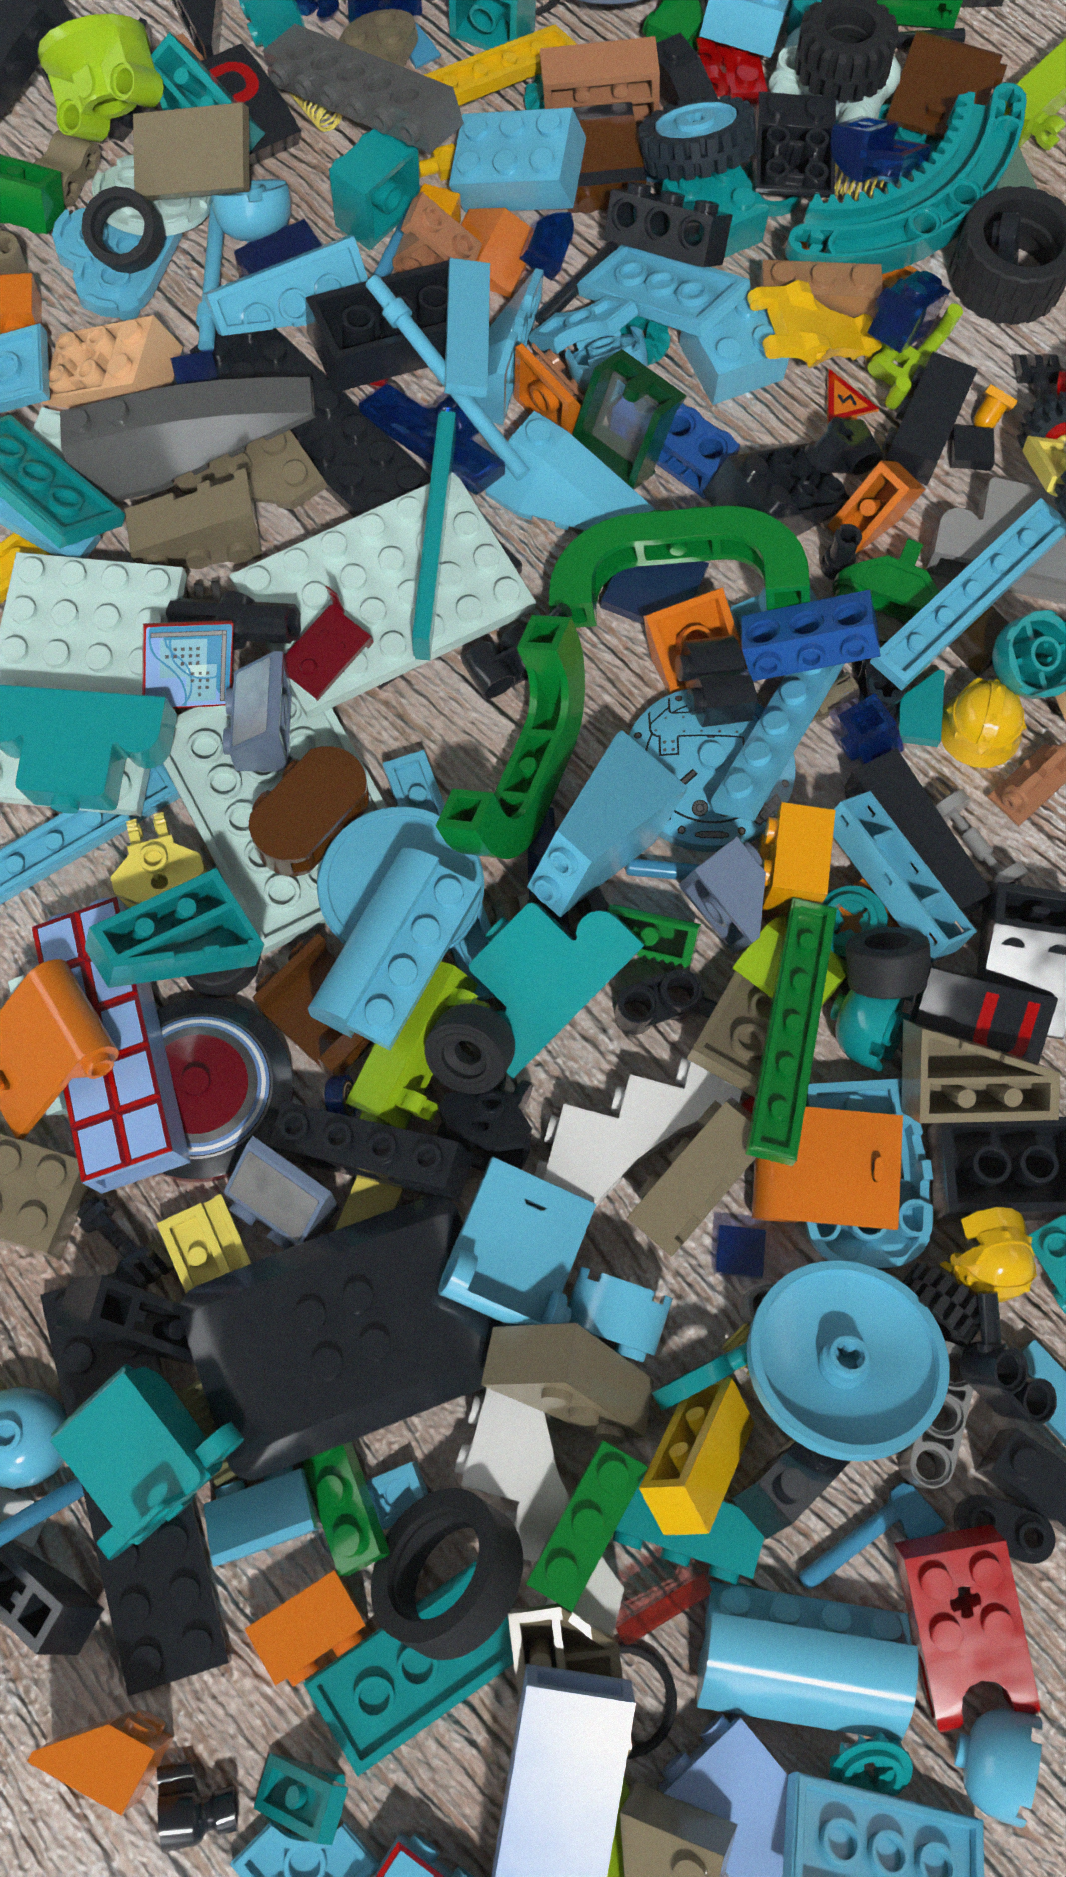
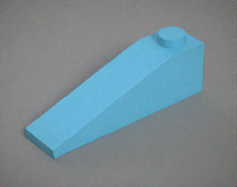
(506, 333)
(563, 481)

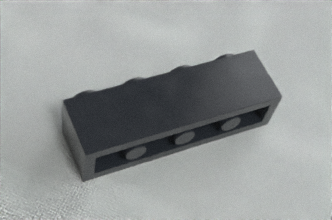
(922, 825)

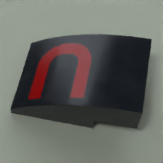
(251, 85)
(985, 1012)

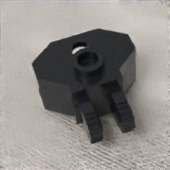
(490, 1122)

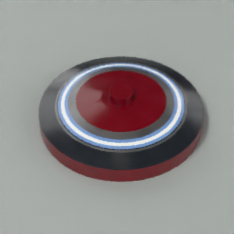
(226, 1082)

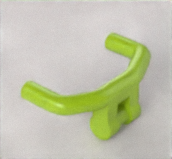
(899, 378)

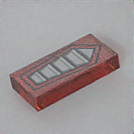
(662, 1608)

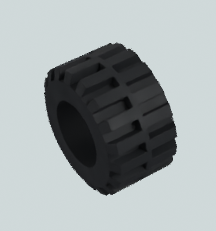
(846, 48)

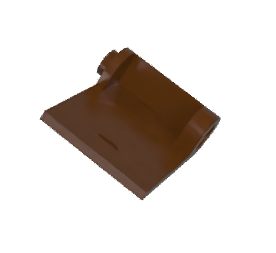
(935, 76)

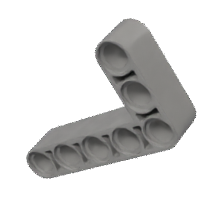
(942, 1444)

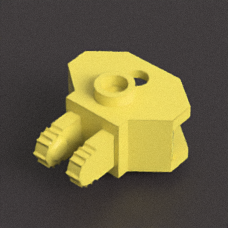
(153, 864)

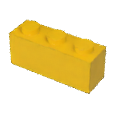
(697, 1459)

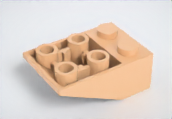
(111, 362)

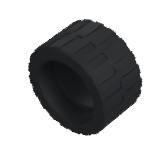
(1005, 290)

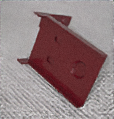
(326, 649)

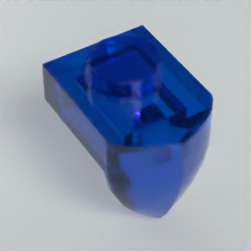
(548, 243)

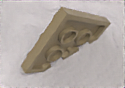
(275, 469)

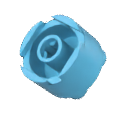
(619, 1313)

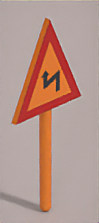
(844, 400)

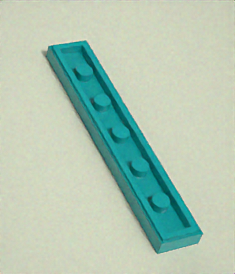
(434, 536)

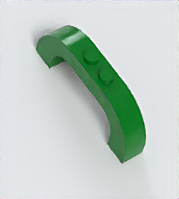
(674, 538)
(510, 818)

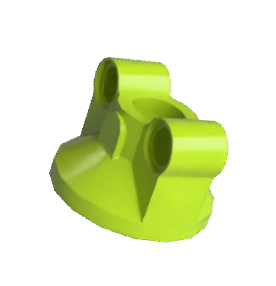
(99, 72)

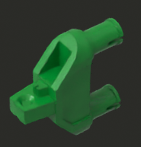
(894, 583)

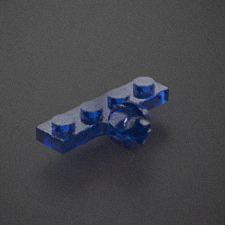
(416, 430)

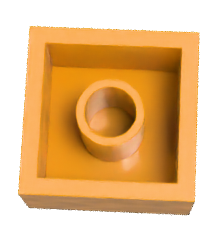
(796, 856)

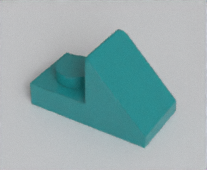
(302, 1797)

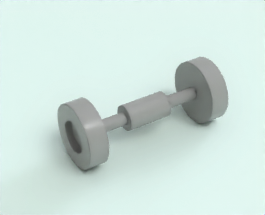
(950, 809)

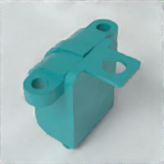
(139, 1454)

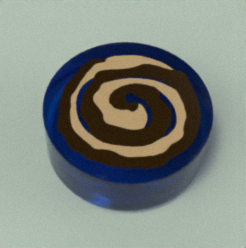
(336, 1093)

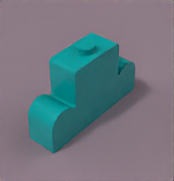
(78, 742)
(548, 973)

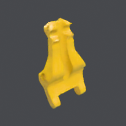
(809, 328)

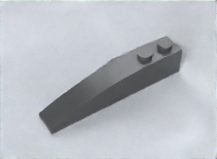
(158, 434)

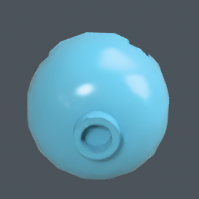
(253, 213)
(599, 348)
(25, 1436)
(1001, 1763)

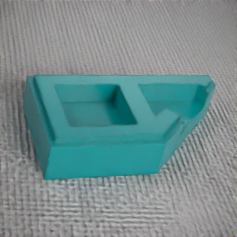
(922, 712)

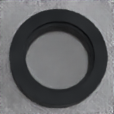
(485, 1599)

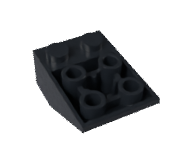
(794, 145)
(780, 485)
(1026, 943)

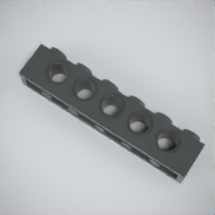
(364, 87)

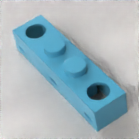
(885, 863)

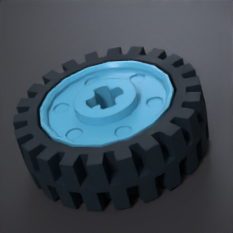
(698, 137)

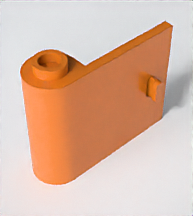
(46, 1041)
(835, 1172)

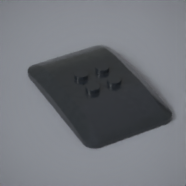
(336, 1337)

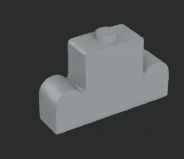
(964, 536)

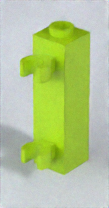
(1045, 97)
(395, 1080)

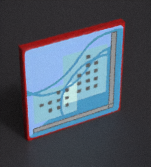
(187, 662)

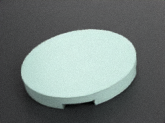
(176, 213)

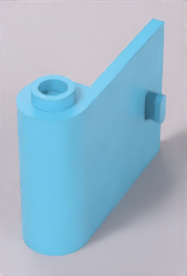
(514, 1255)

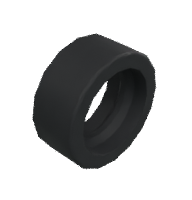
(96, 215)

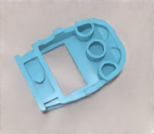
(870, 1245)

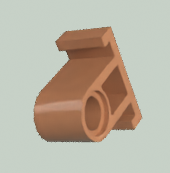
(432, 237)

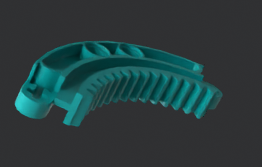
(928, 207)

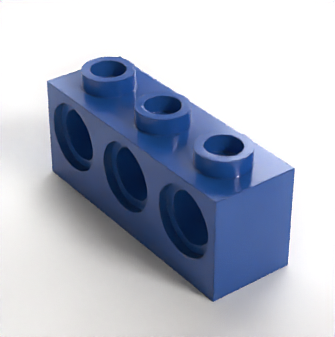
(685, 454)
(810, 635)

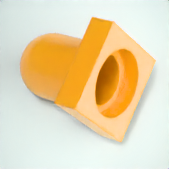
(993, 407)

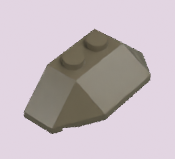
(561, 1640)

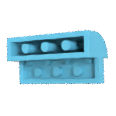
(394, 949)
(807, 1661)

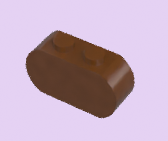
(308, 809)

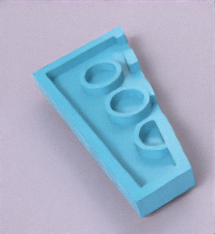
(278, 293)

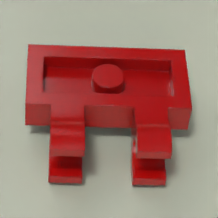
(740, 70)

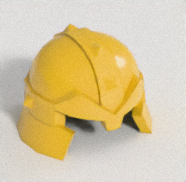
(983, 724)
(1001, 1261)

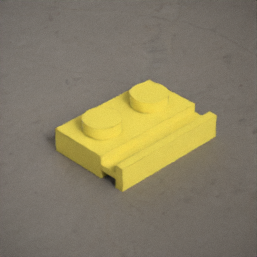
(203, 1242)

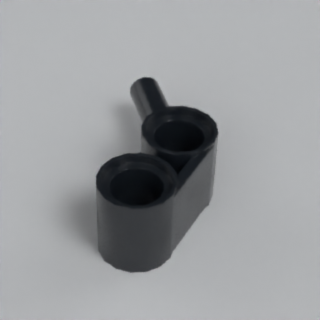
(500, 670)
(660, 1006)
(1002, 1372)

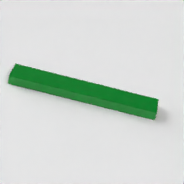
(791, 1033)

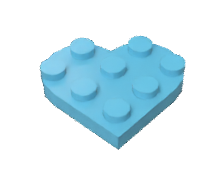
(99, 286)

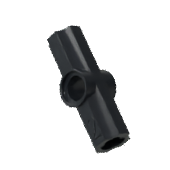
(250, 619)

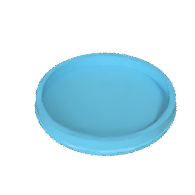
(365, 852)

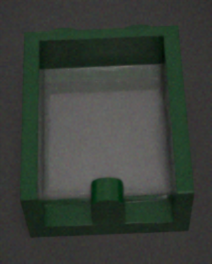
(627, 416)

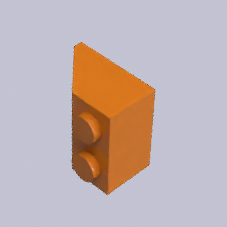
(108, 1759)

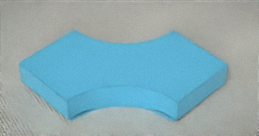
(598, 319)
(287, 1855)

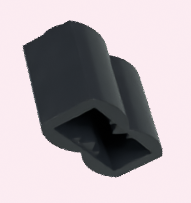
(716, 681)

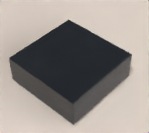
(972, 448)

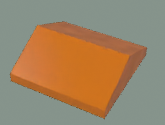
(502, 244)
(541, 392)
(689, 620)

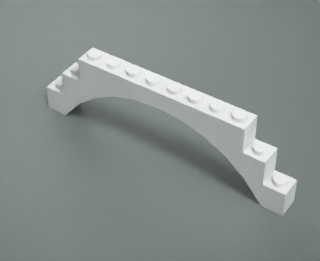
(512, 1440)

